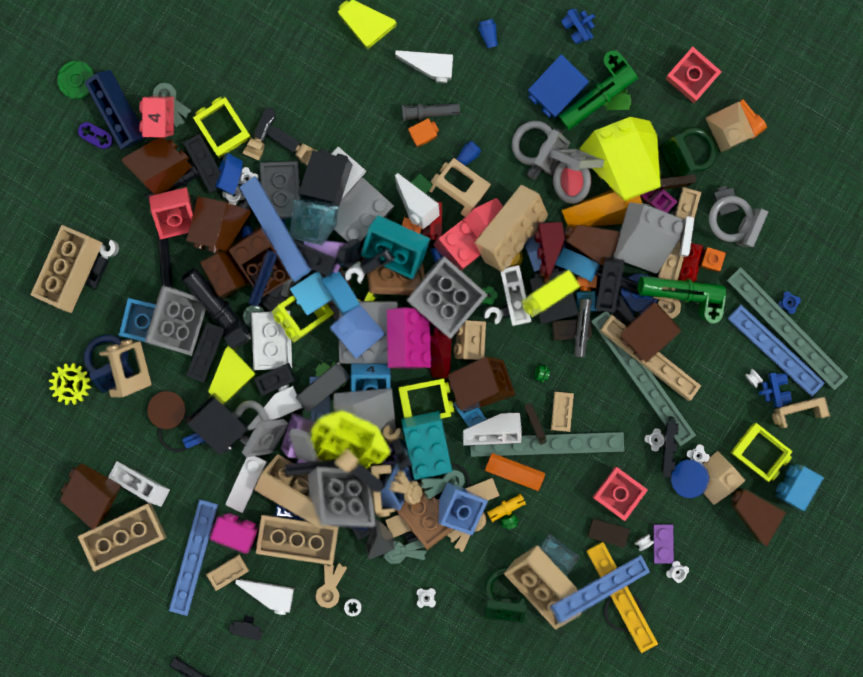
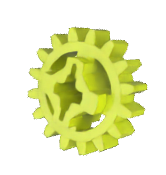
(59, 391)

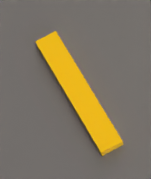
(623, 600)

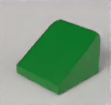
(422, 184)

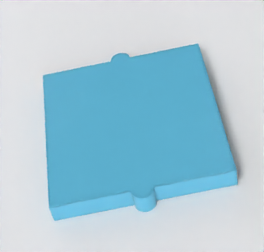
(311, 293)

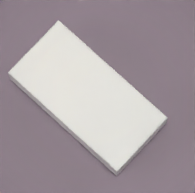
(686, 237)

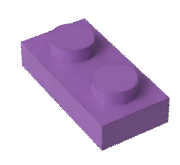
(663, 543)

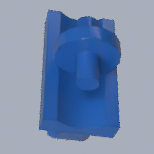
(583, 32)
(778, 398)

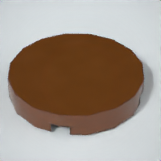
(166, 410)

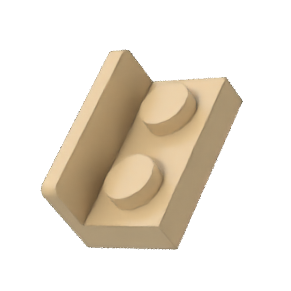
(470, 340)

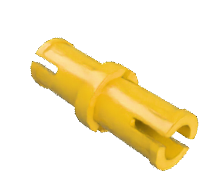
(506, 508)

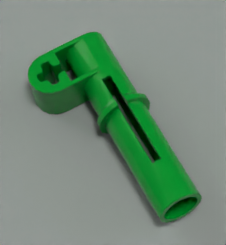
(617, 81)
(706, 294)

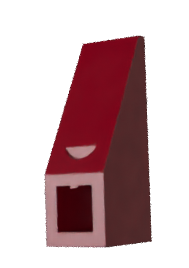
(550, 241)
(440, 353)

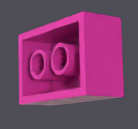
(408, 339)
(235, 532)

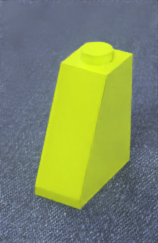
(365, 22)
(230, 375)

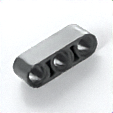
(322, 386)

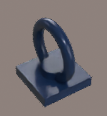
(104, 377)

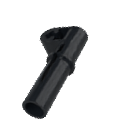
(235, 331)

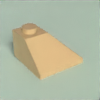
(730, 127)
(722, 478)

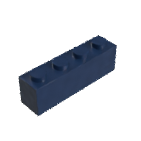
(115, 109)

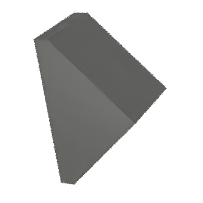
(379, 541)

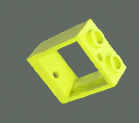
(233, 142)
(550, 294)
(291, 329)
(444, 389)
(783, 459)

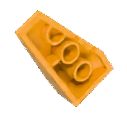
(599, 210)

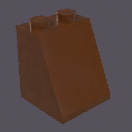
(158, 164)
(215, 224)
(591, 242)
(225, 274)
(649, 331)
(481, 384)
(89, 494)
(757, 514)

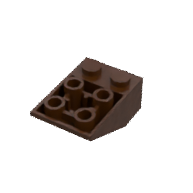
(250, 254)

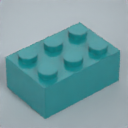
(403, 243)
(426, 445)

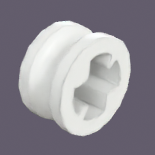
(753, 378)
(644, 542)
(346, 607)

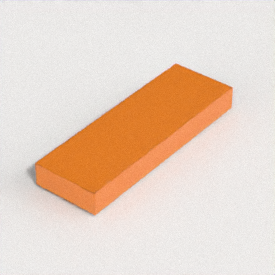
(515, 471)

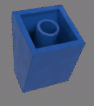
(557, 87)

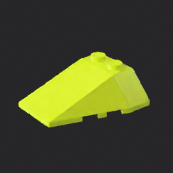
(628, 156)
(344, 430)

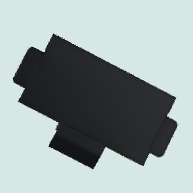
(246, 629)

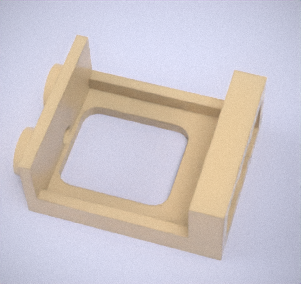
(471, 196)
(134, 383)
(819, 406)
(376, 470)

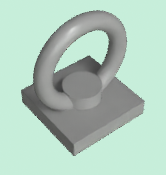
(554, 141)
(578, 161)
(749, 226)
(265, 435)

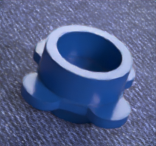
(794, 302)

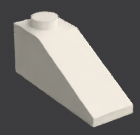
(431, 64)
(419, 206)
(515, 295)
(279, 405)
(497, 430)
(246, 483)
(139, 484)
(273, 596)

